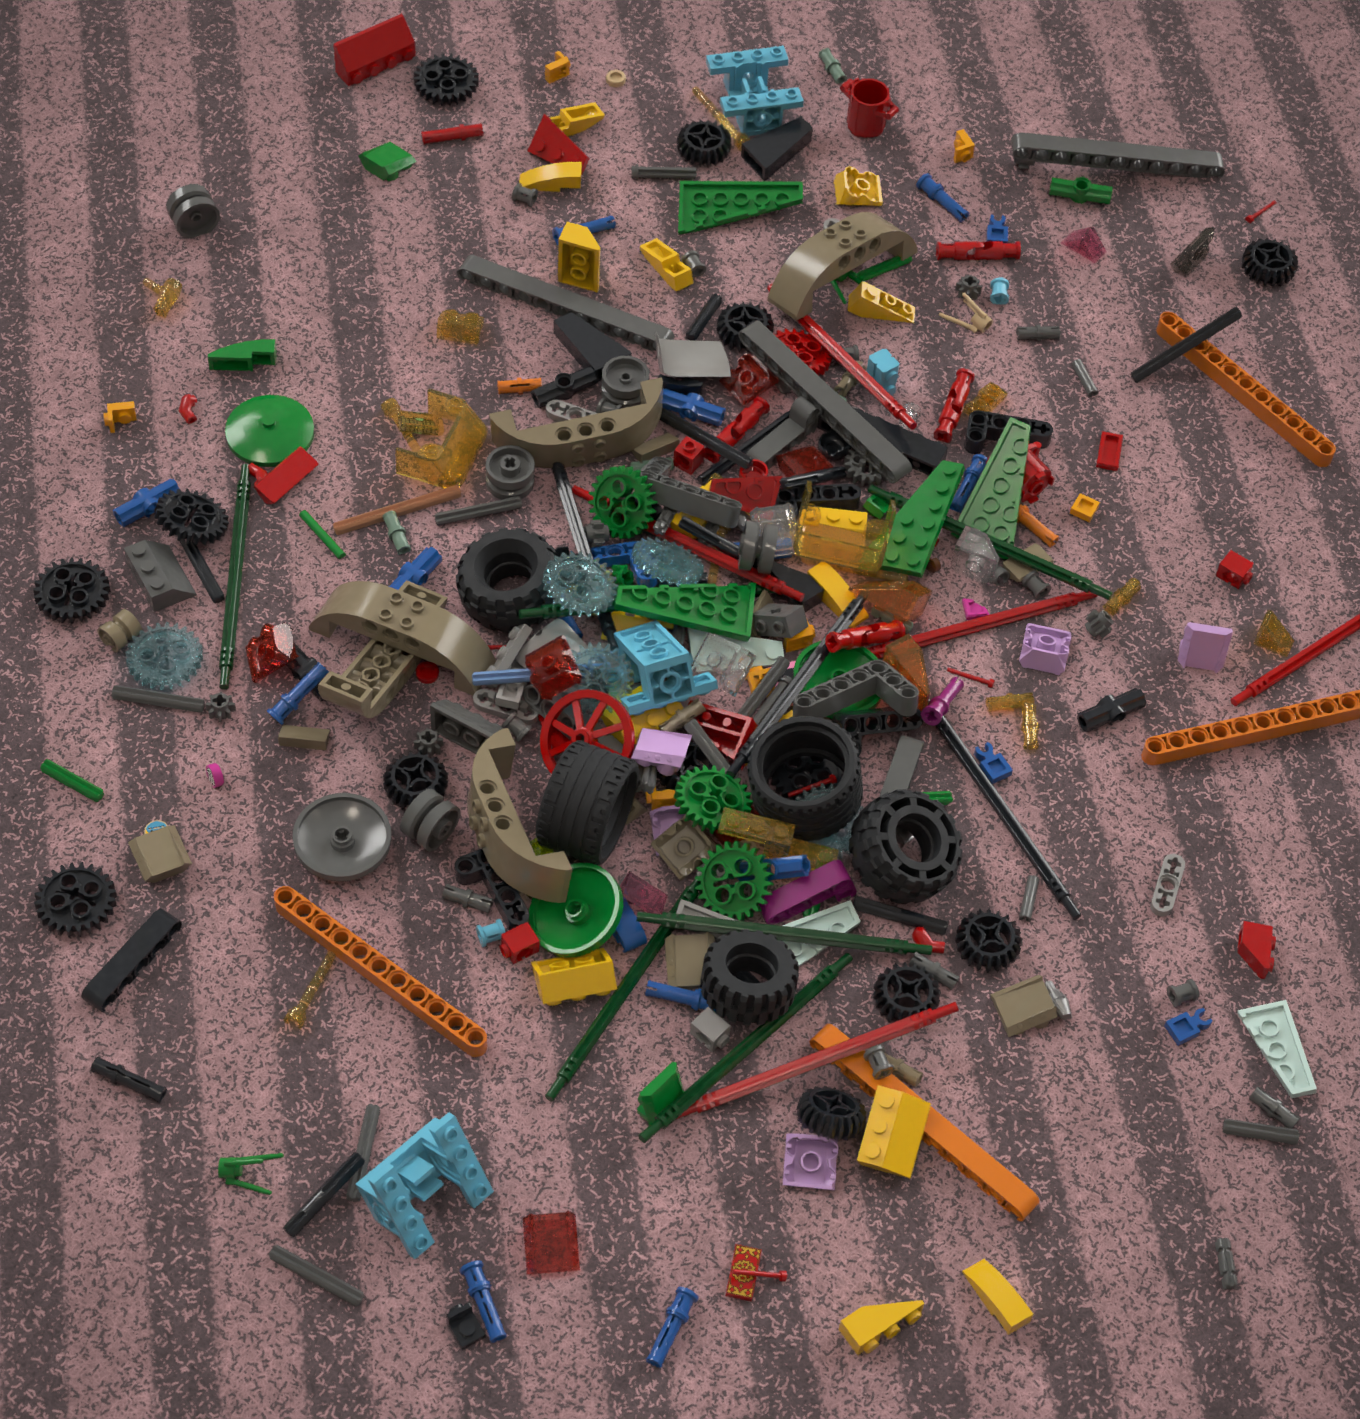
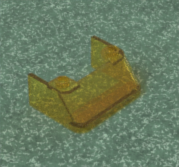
(452, 461)
(841, 546)

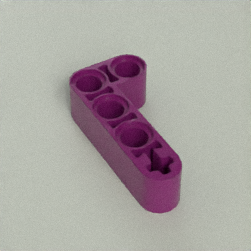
(808, 891)

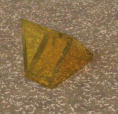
(1273, 635)

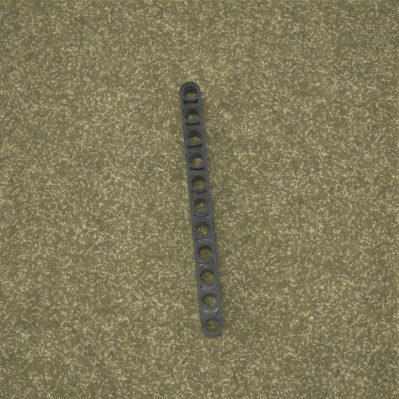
(1117, 155)
(561, 302)
(831, 406)

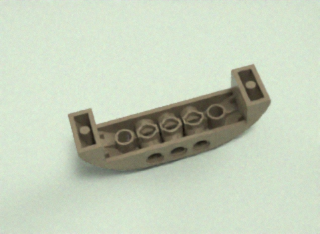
(832, 255)
(586, 437)
(407, 625)
(377, 671)
(500, 829)

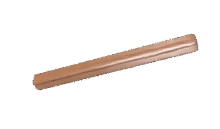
(400, 508)

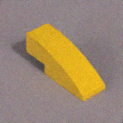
(578, 118)
(553, 177)
(667, 264)
(836, 591)
(998, 1296)

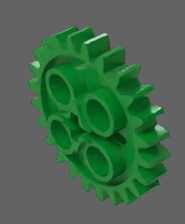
(610, 488)
(705, 795)
(731, 858)

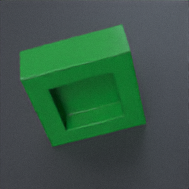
(876, 506)

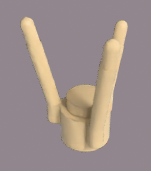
(980, 319)

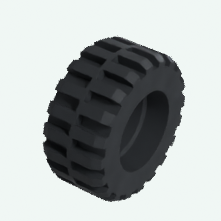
(745, 1000)

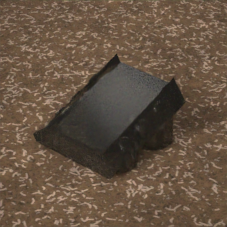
(1193, 253)

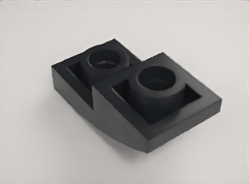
(684, 386)

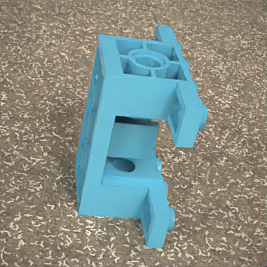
(746, 84)
(653, 658)
(414, 1172)

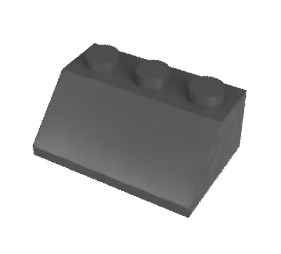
(158, 574)
(461, 725)

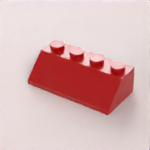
(374, 50)

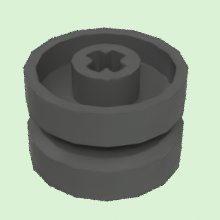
(192, 210)
(622, 380)
(510, 472)
(758, 547)
(430, 819)

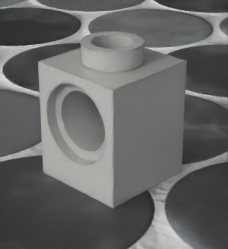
(710, 1029)

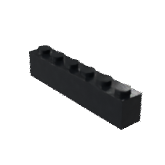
(920, 451)

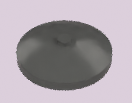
(342, 837)

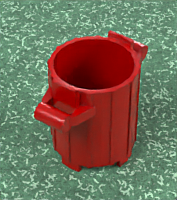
(868, 106)
(1036, 475)

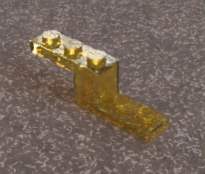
(775, 835)

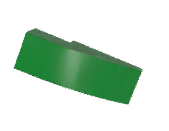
(243, 355)

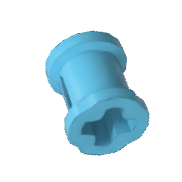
(999, 291)
(490, 932)

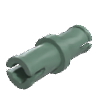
(832, 66)
(396, 532)

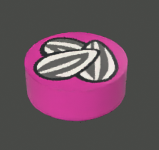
(215, 775)

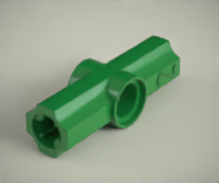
(1080, 190)

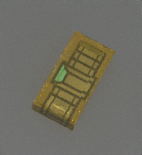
(420, 423)

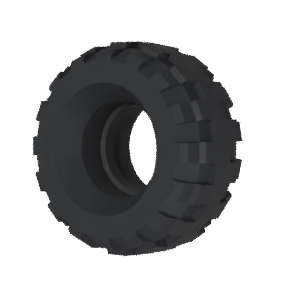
(498, 557)
(882, 861)

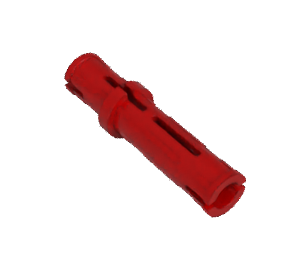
(461, 132)

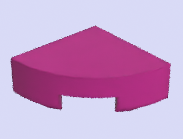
(973, 610)

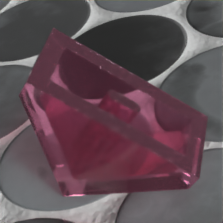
(1085, 243)

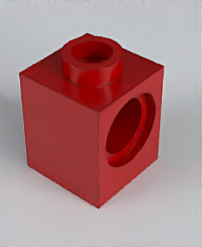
(688, 455)
(1235, 569)
(519, 943)

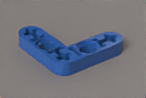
(622, 558)

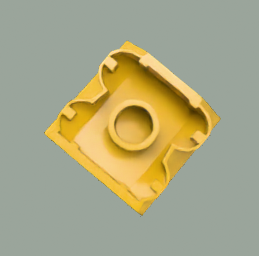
(857, 188)

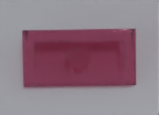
(643, 894)

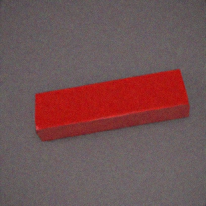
(285, 475)

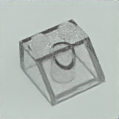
(975, 556)
(724, 661)

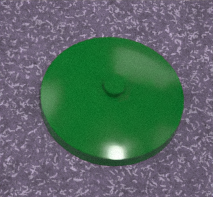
(268, 429)
(836, 665)
(586, 917)

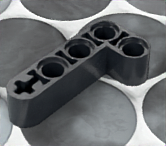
(990, 426)
(826, 496)
(877, 722)
(499, 891)

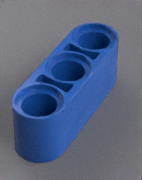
(629, 931)

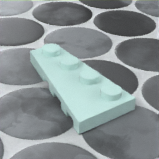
(766, 650)
(838, 918)
(1281, 1046)

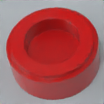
(427, 672)

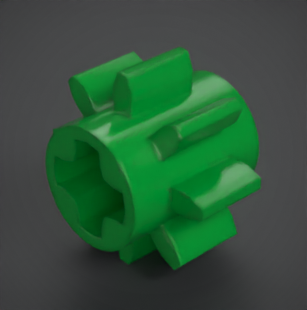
(623, 575)

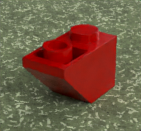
(1255, 947)

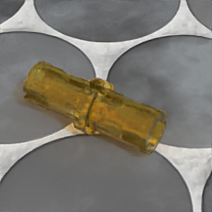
(1122, 596)
(1008, 702)
(1029, 726)

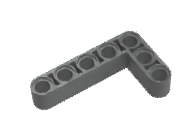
(689, 498)
(855, 685)

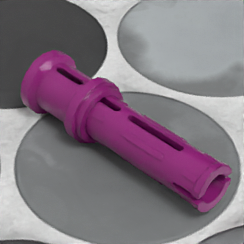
(939, 704)

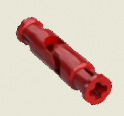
(981, 250)
(954, 405)
(745, 420)
(864, 635)

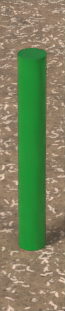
(320, 532)

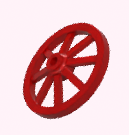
(590, 735)

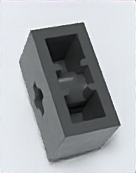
(780, 620)

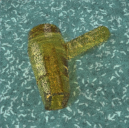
(168, 294)

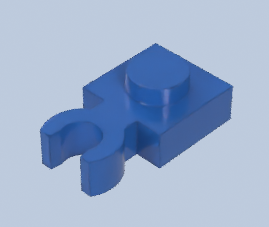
(996, 230)
(993, 765)
(1185, 1028)

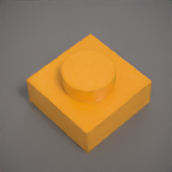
(1084, 507)

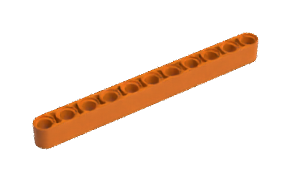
(1249, 392)
(1252, 728)
(385, 980)
(940, 1133)

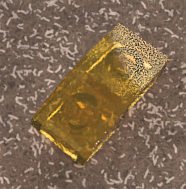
(987, 399)

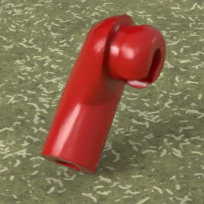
(187, 402)
(257, 472)
(921, 936)

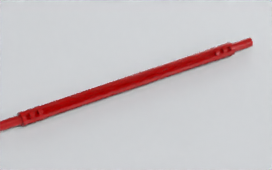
(856, 370)
(712, 555)
(992, 620)
(1298, 660)
(820, 1058)

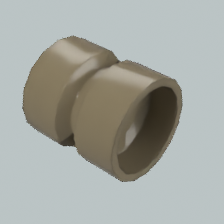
(120, 630)

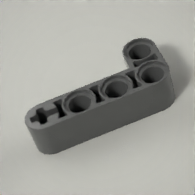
(793, 431)

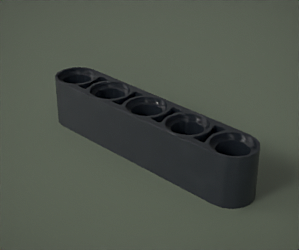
(129, 960)

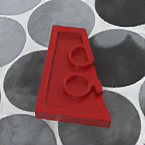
(555, 145)
(749, 490)

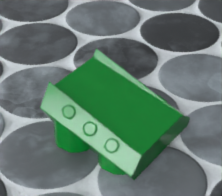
(386, 161)
(660, 1093)

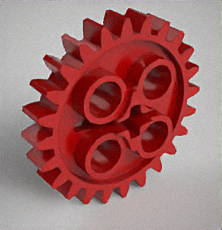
(806, 349)

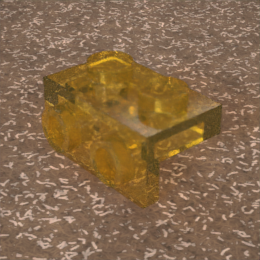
(459, 327)

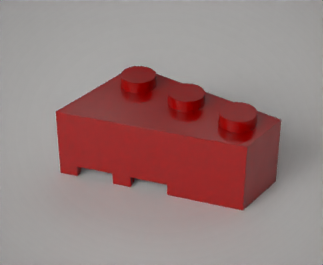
(726, 730)

